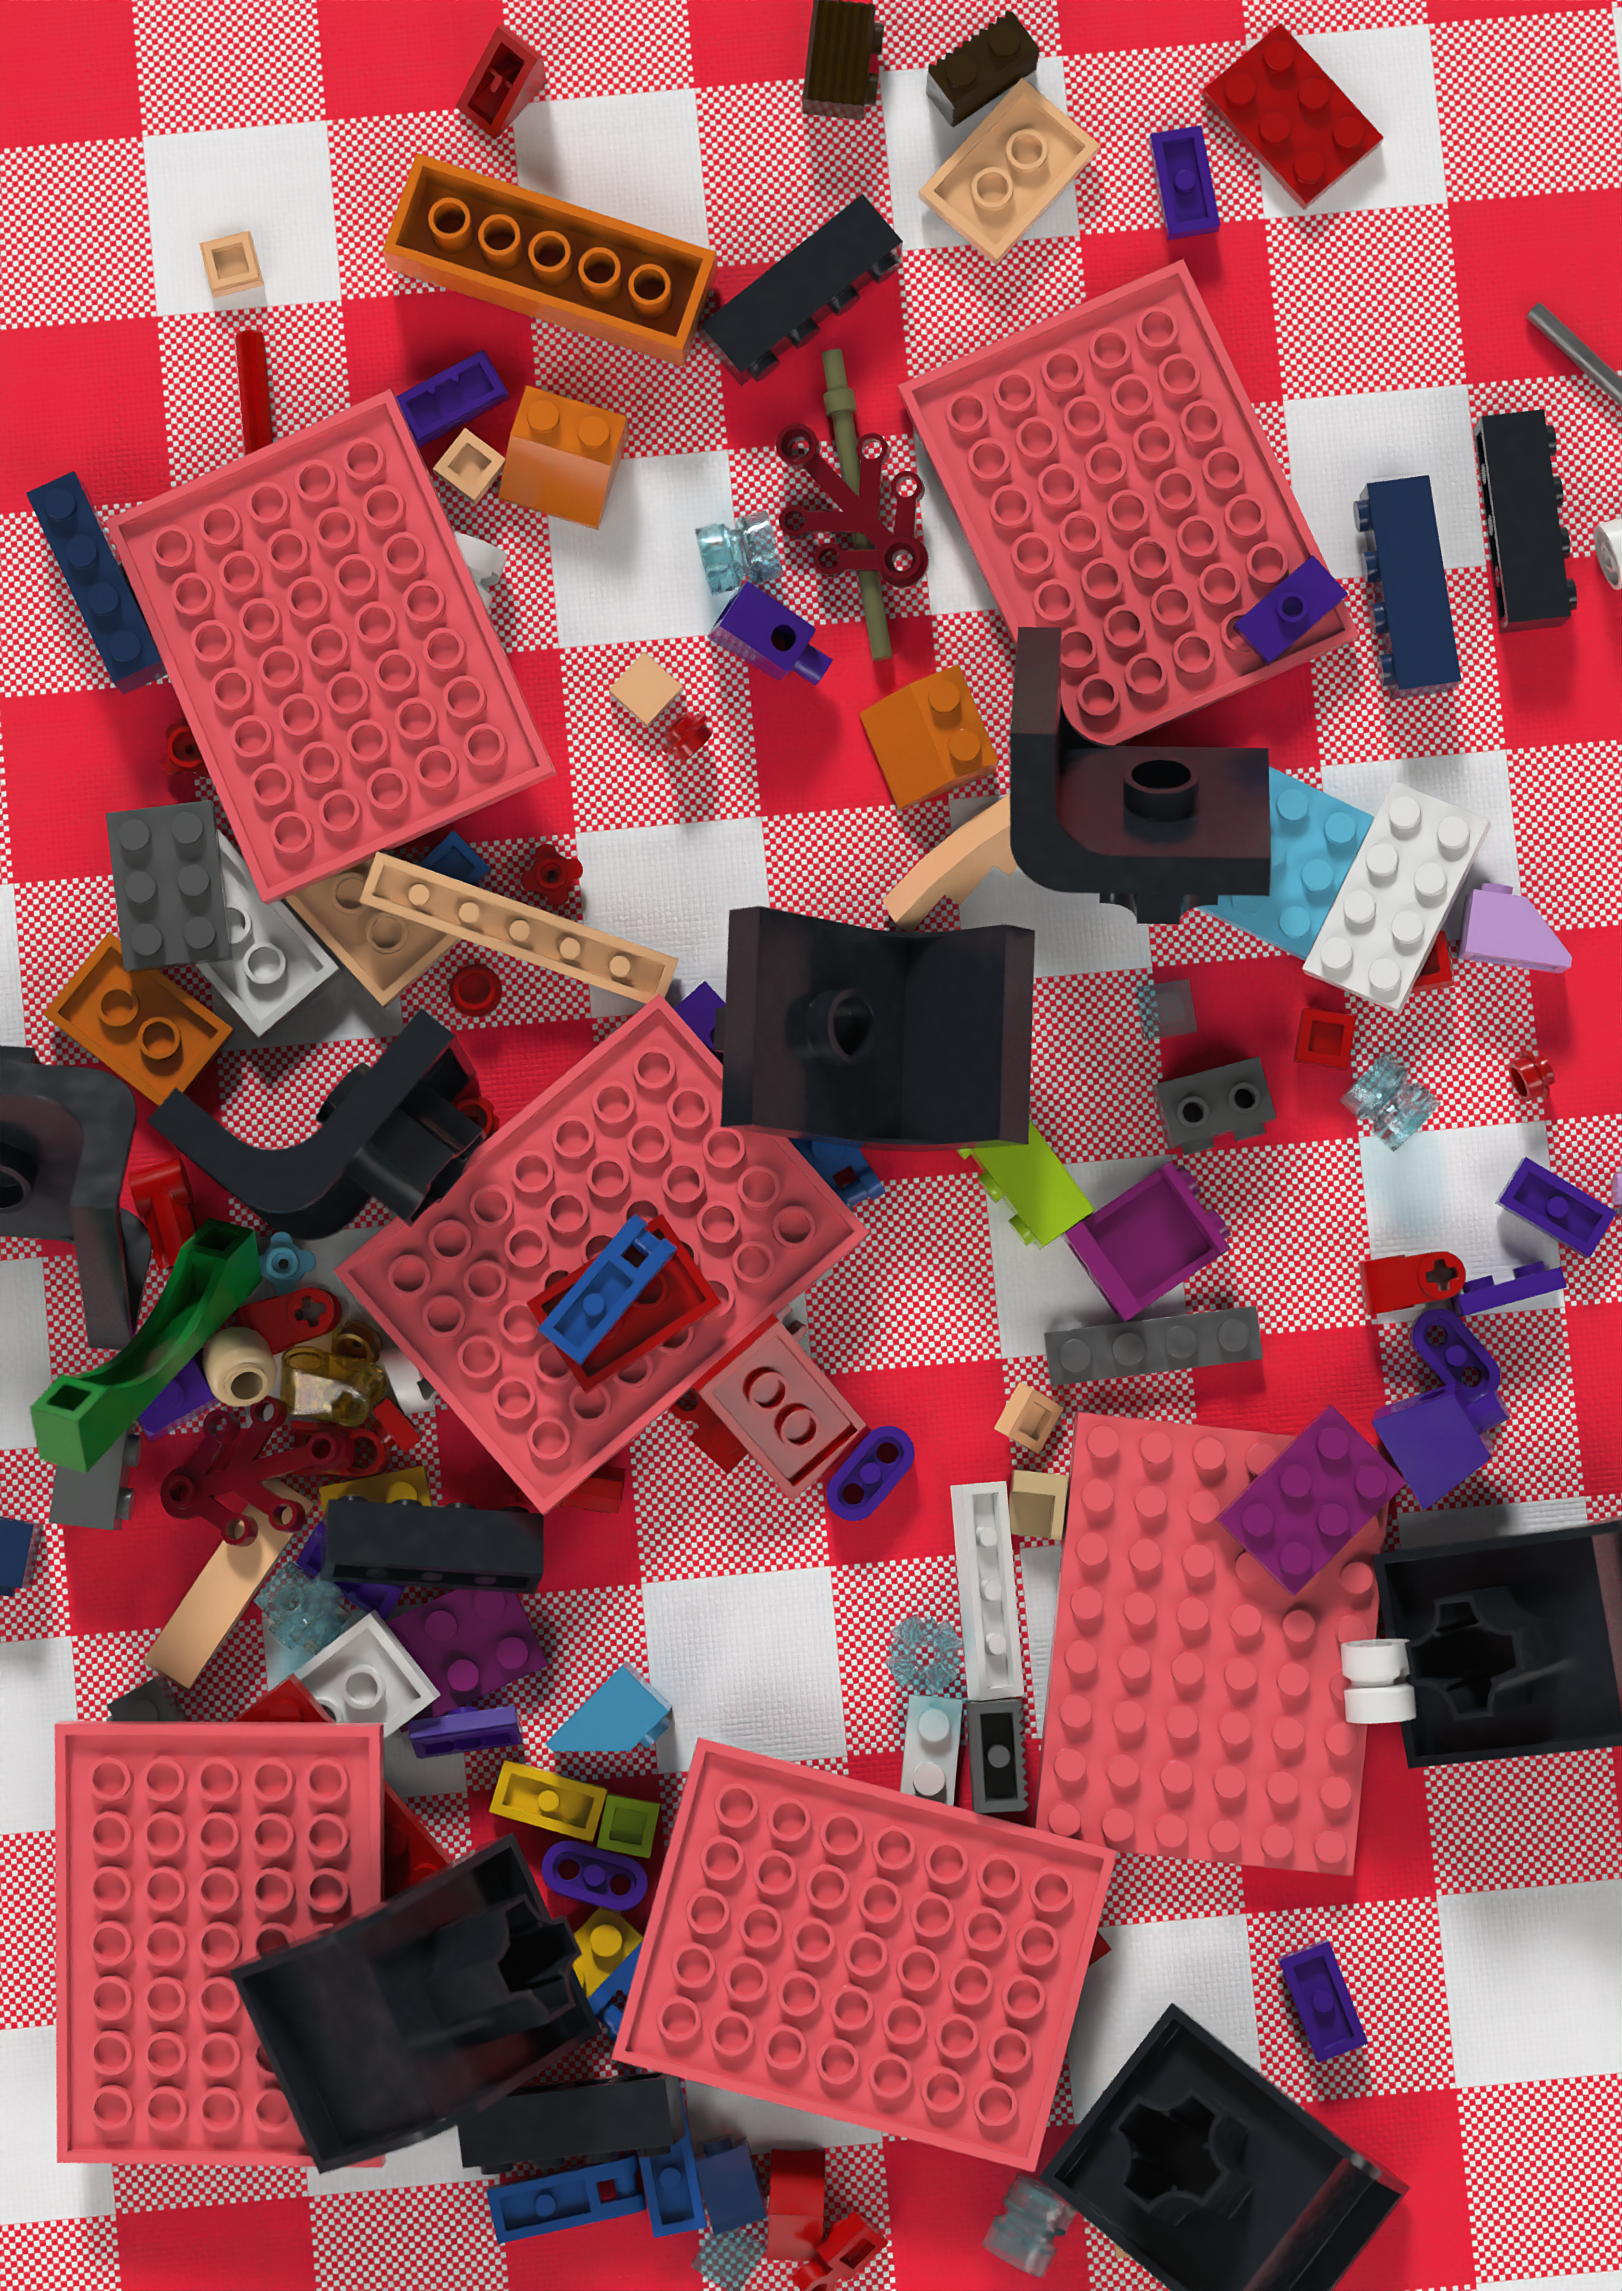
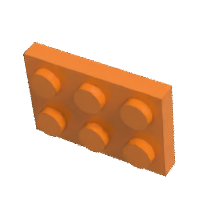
(138, 1023)

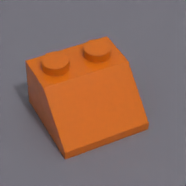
(563, 457)
(929, 738)

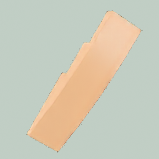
(954, 866)
(221, 1595)

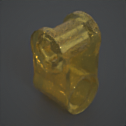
(323, 1385)

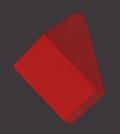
(502, 82)
(796, 2204)

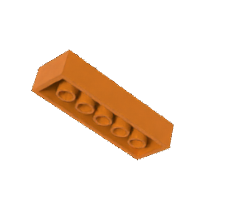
(550, 259)

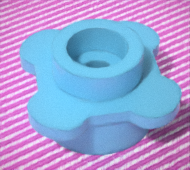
(299, 1263)

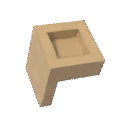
(1037, 1504)

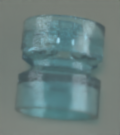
(739, 552)
(1371, 1095)
(1029, 2226)

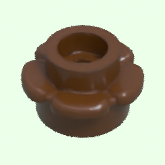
(344, 1343)

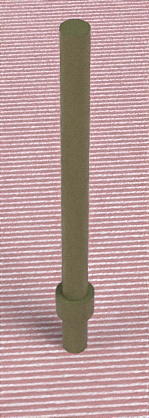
(841, 406)

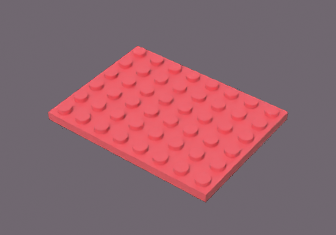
(1122, 499)
(329, 647)
(547, 1194)
(1182, 1680)
(170, 1871)
(865, 1954)

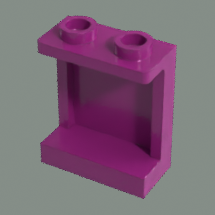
(1148, 1240)

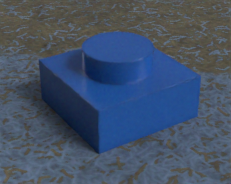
(456, 860)

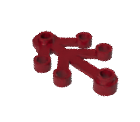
(859, 513)
(247, 1471)

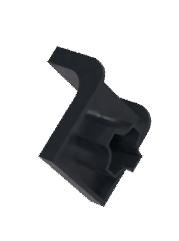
(1129, 821)
(876, 1033)
(380, 1136)
(63, 1178)
(1509, 1642)
(419, 2007)
(1219, 2172)

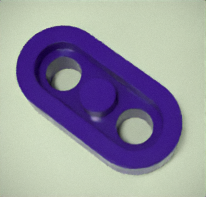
(1455, 1354)
(870, 1473)
(595, 1873)

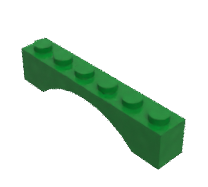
(91, 1410)

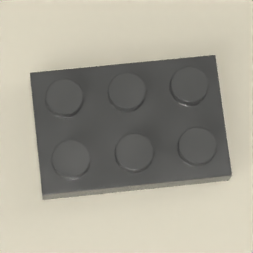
(169, 886)

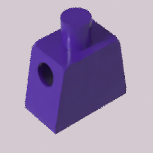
(747, 630)
(179, 1401)
(1439, 1437)

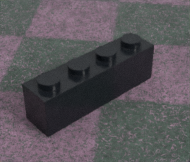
(802, 291)
(1523, 521)
(432, 1545)
(575, 2120)

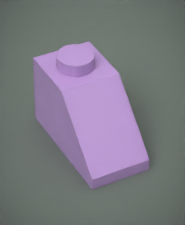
(1508, 932)

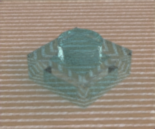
(1166, 1010)
(728, 2258)

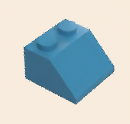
(615, 1716)

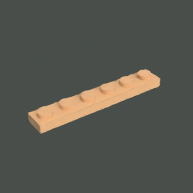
(517, 929)

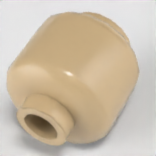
(239, 1366)

